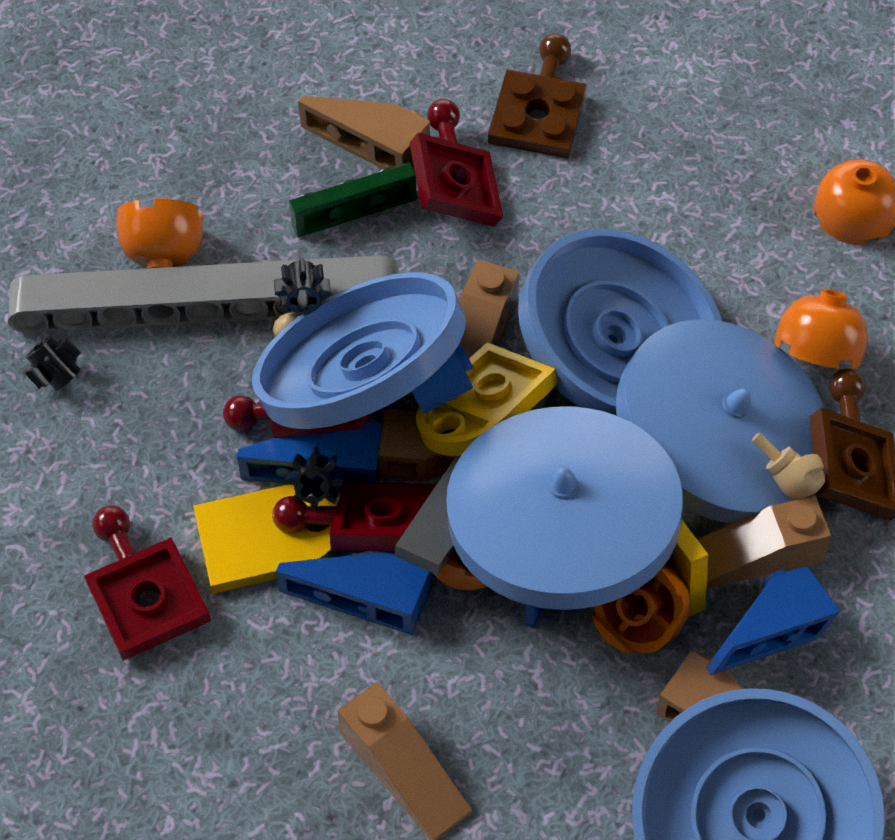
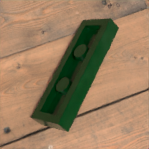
(353, 199)

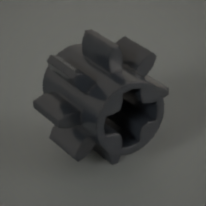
(302, 286)
(53, 363)
(320, 489)

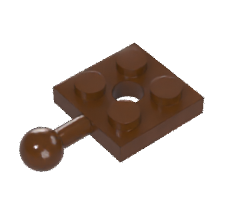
(527, 91)
(854, 454)

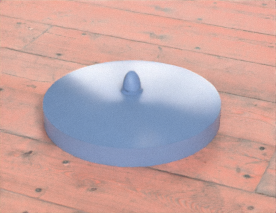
(597, 302)
(359, 350)
(704, 397)
(564, 507)
(757, 771)

